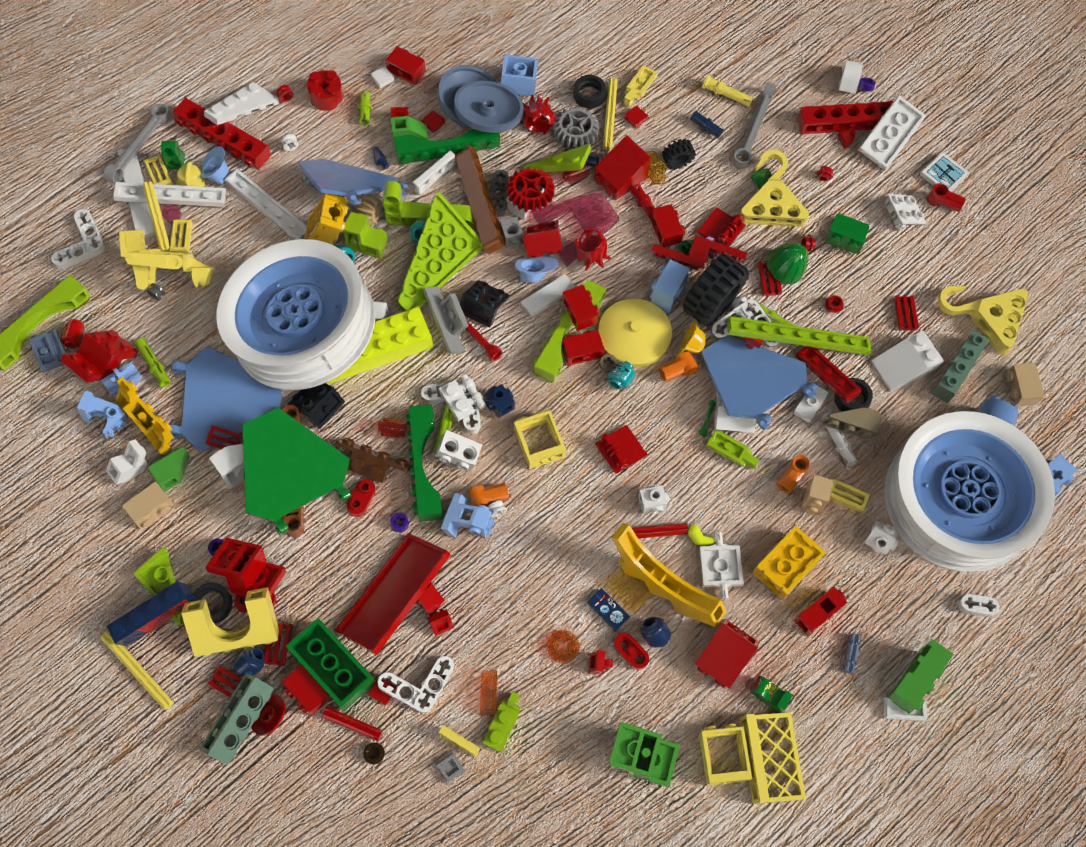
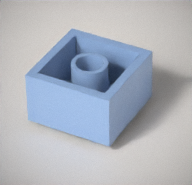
(520, 74)
(669, 285)

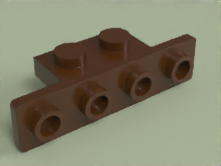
(369, 462)

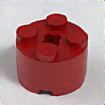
(325, 89)

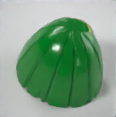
(787, 262)

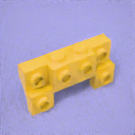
(142, 415)

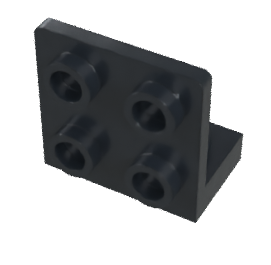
(482, 302)
(318, 403)

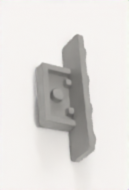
(448, 318)

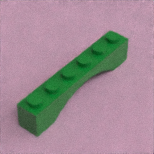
(415, 149)
(428, 499)

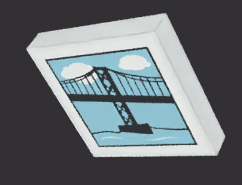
(944, 171)

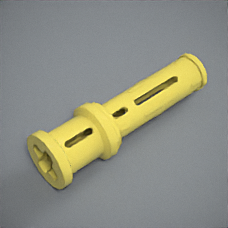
(720, 88)

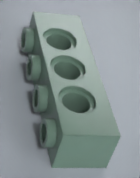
(960, 366)
(226, 722)

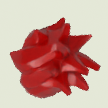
(538, 115)
(591, 248)

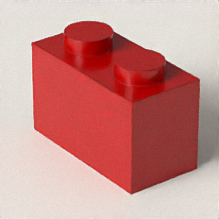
(406, 65)
(667, 225)
(580, 307)
(582, 347)
(305, 690)

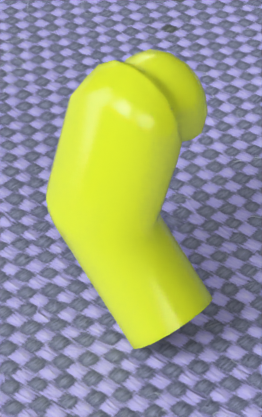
(698, 538)

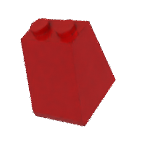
(622, 168)
(727, 654)

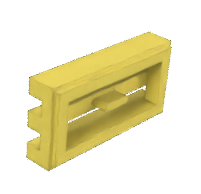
(153, 159)
(180, 248)
(846, 502)
(459, 741)

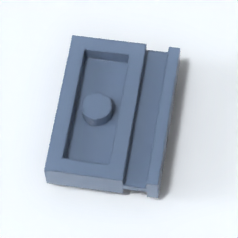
(48, 350)

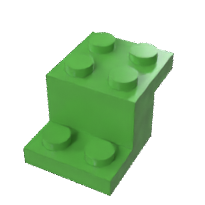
(644, 754)

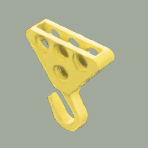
(765, 205)
(981, 313)

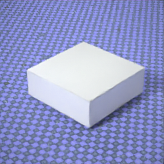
(382, 77)

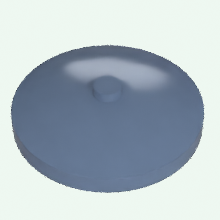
(452, 82)
(488, 106)

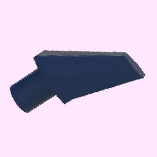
(380, 158)

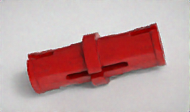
(643, 200)

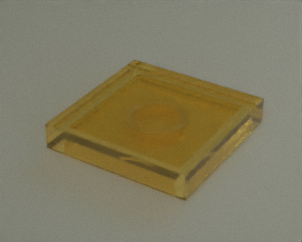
(629, 590)

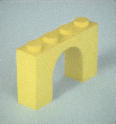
(209, 638)

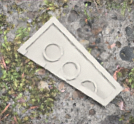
(240, 102)

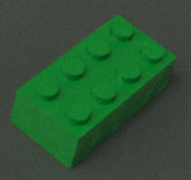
(331, 664)

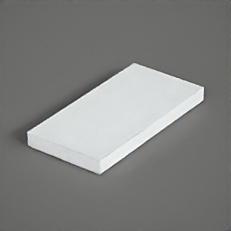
(891, 132)

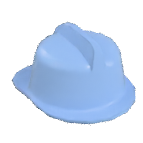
(214, 165)
(534, 269)

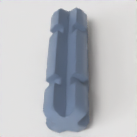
(851, 653)

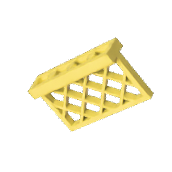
(758, 784)

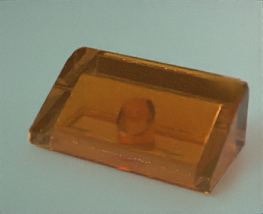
(488, 693)

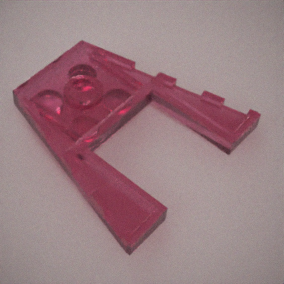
(590, 210)

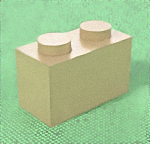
(1025, 384)
(816, 494)
(148, 505)

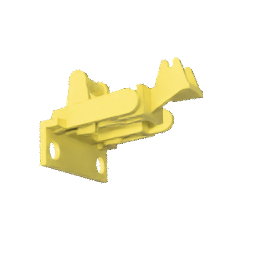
(147, 261)

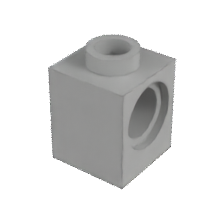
(508, 226)

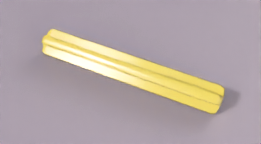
(156, 216)

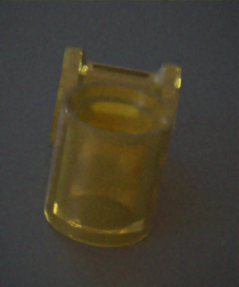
(656, 169)

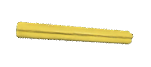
(610, 113)
(138, 672)

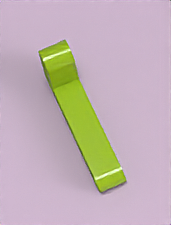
(407, 213)

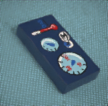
(608, 609)

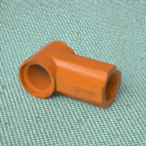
(682, 365)
(792, 474)
(487, 495)

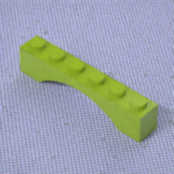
(65, 296)
(550, 361)

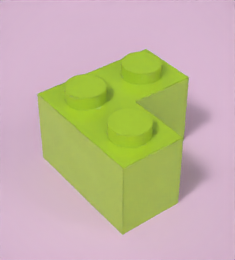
(362, 237)

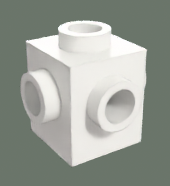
(653, 499)
(882, 538)

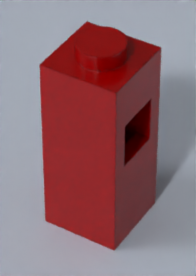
(821, 611)

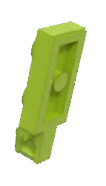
(731, 449)
(502, 723)

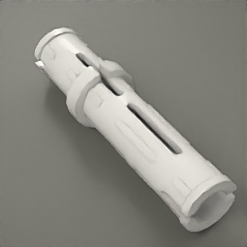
(842, 445)

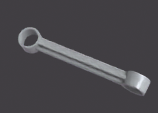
(754, 127)
(115, 172)

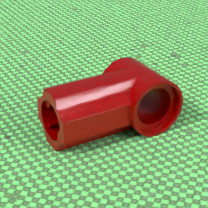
(942, 196)

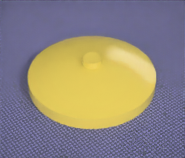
(635, 332)

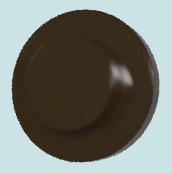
(374, 753)

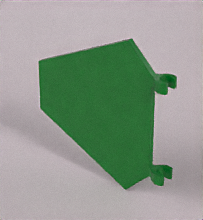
(287, 467)

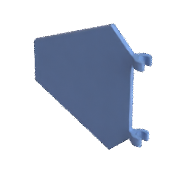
(345, 179)
(753, 378)
(221, 396)

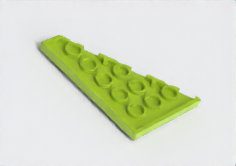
(441, 252)

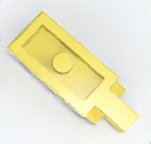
(639, 85)

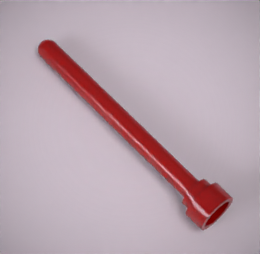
(493, 351)

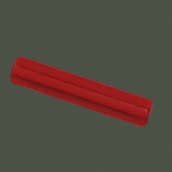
(661, 530)
(352, 724)

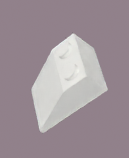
(907, 361)
(229, 464)

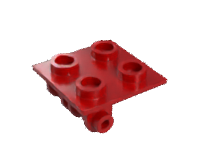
(722, 227)
(620, 449)

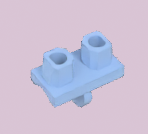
(128, 372)

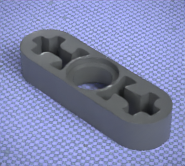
(495, 187)

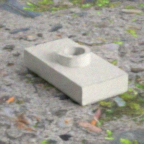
(808, 407)

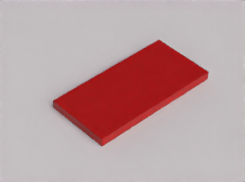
(392, 593)

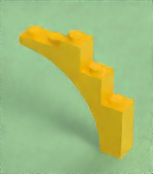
(685, 598)

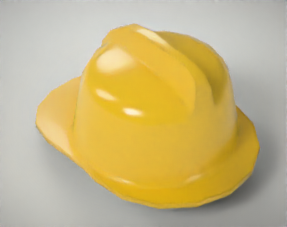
(693, 340)

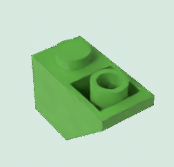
(407, 125)
(170, 469)

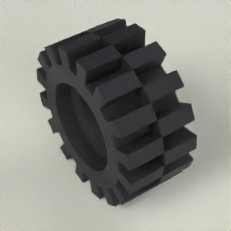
(678, 154)

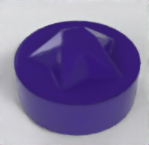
(866, 84)

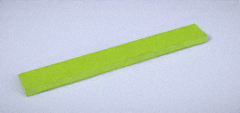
(798, 335)

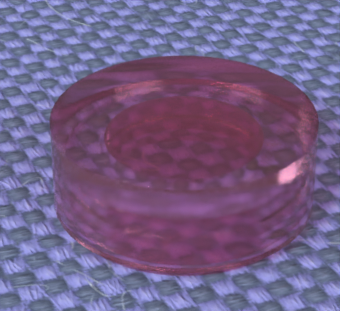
(171, 212)

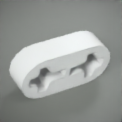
(979, 601)

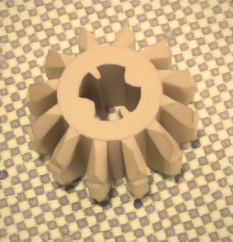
(370, 207)

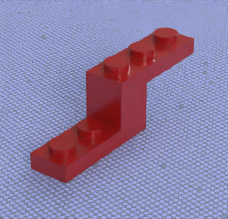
(699, 252)

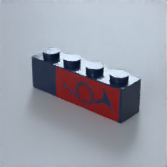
(150, 614)

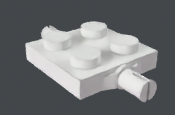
(721, 566)

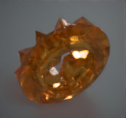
(561, 655)

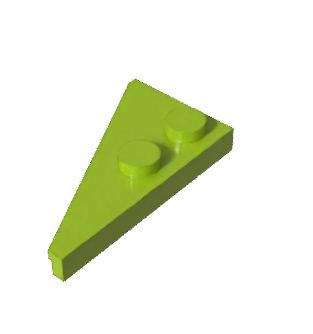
(566, 161)
(157, 575)

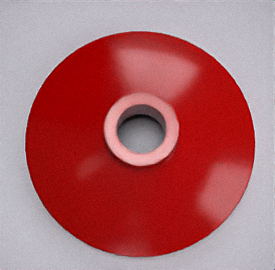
(270, 716)

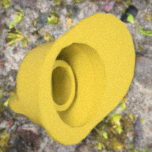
(190, 176)

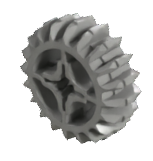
(577, 122)

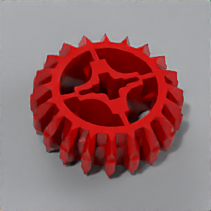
(530, 195)

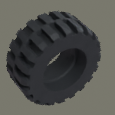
(715, 289)

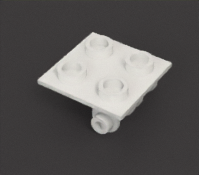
(904, 210)

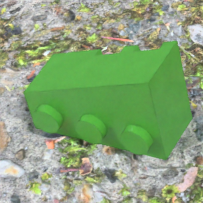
(920, 676)

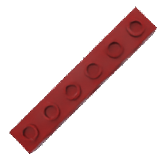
(841, 117)
(225, 135)

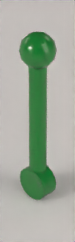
(703, 431)

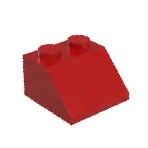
(542, 239)

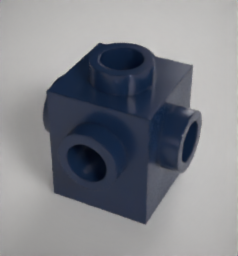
(500, 400)

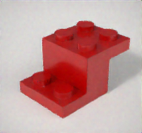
(99, 355)
(245, 567)

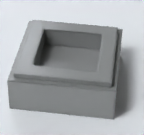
(450, 768)

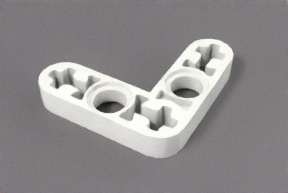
(85, 245)
(741, 311)
(435, 399)
(417, 693)

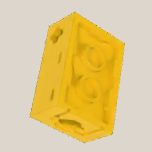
(327, 218)
(789, 562)

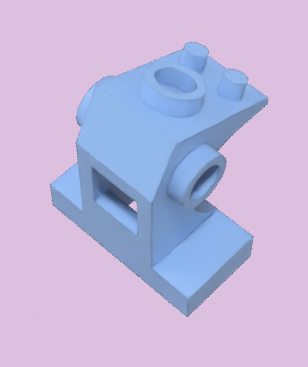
(92, 407)
(479, 523)

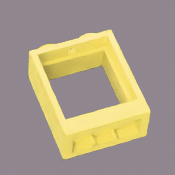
(545, 456)
(731, 777)

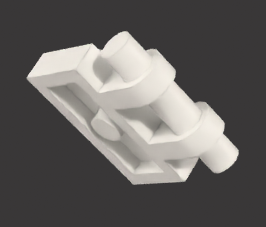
(456, 399)

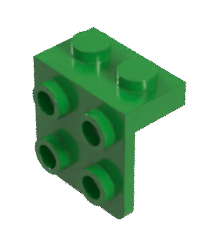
(847, 233)

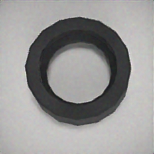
(593, 81)
(866, 392)
(215, 587)

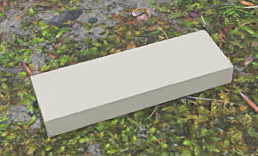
(434, 173)
(547, 295)

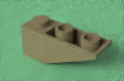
(859, 422)

